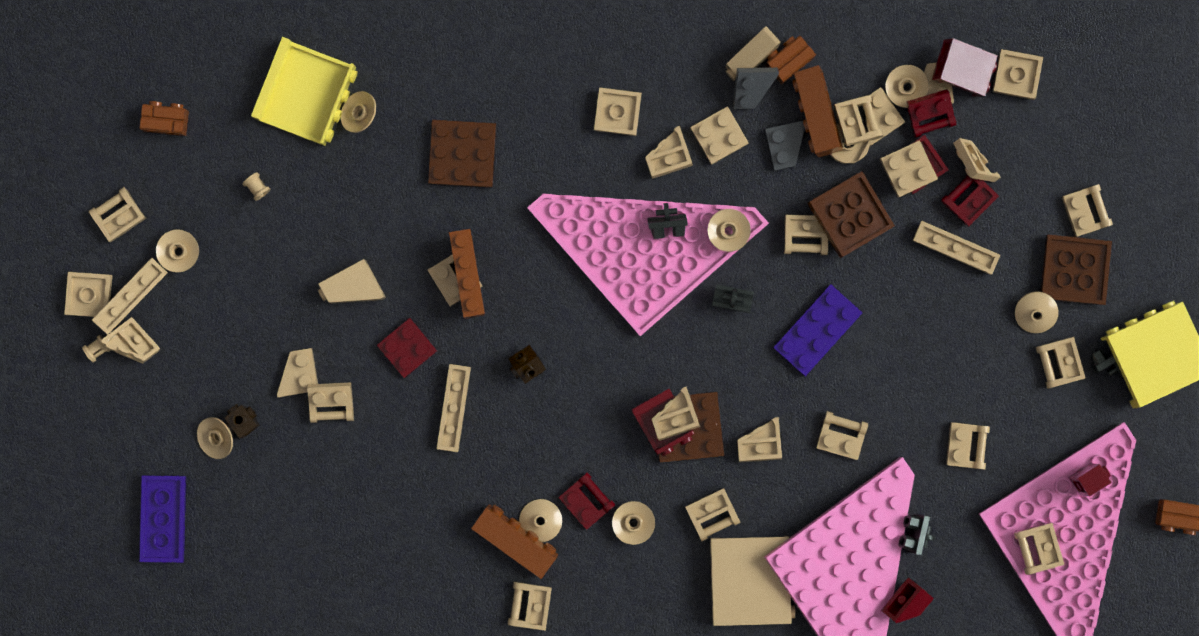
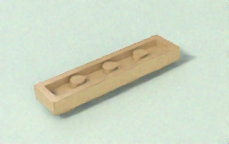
(956, 247)
(129, 296)
(453, 408)

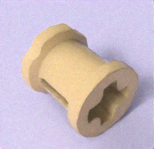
(256, 186)
(94, 349)

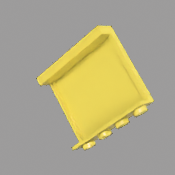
(304, 92)
(1156, 353)

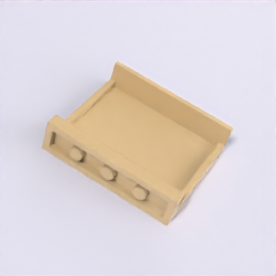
(745, 585)

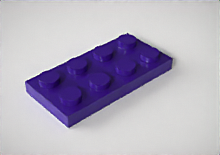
(817, 330)
(162, 518)

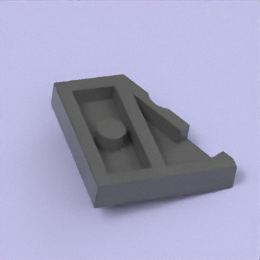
(752, 85)
(785, 144)

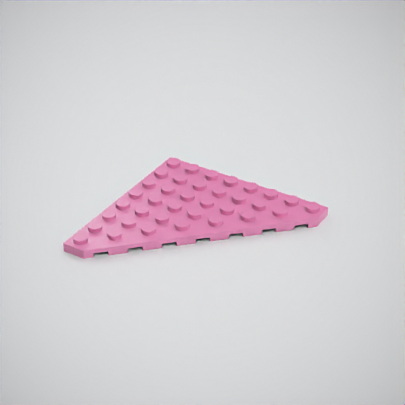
(624, 261)
(1083, 527)
(849, 557)

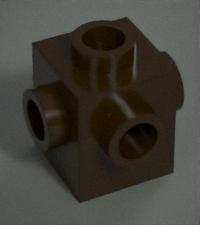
(526, 364)
(249, 422)

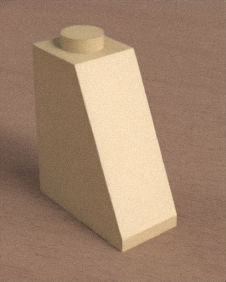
(754, 52)
(352, 285)

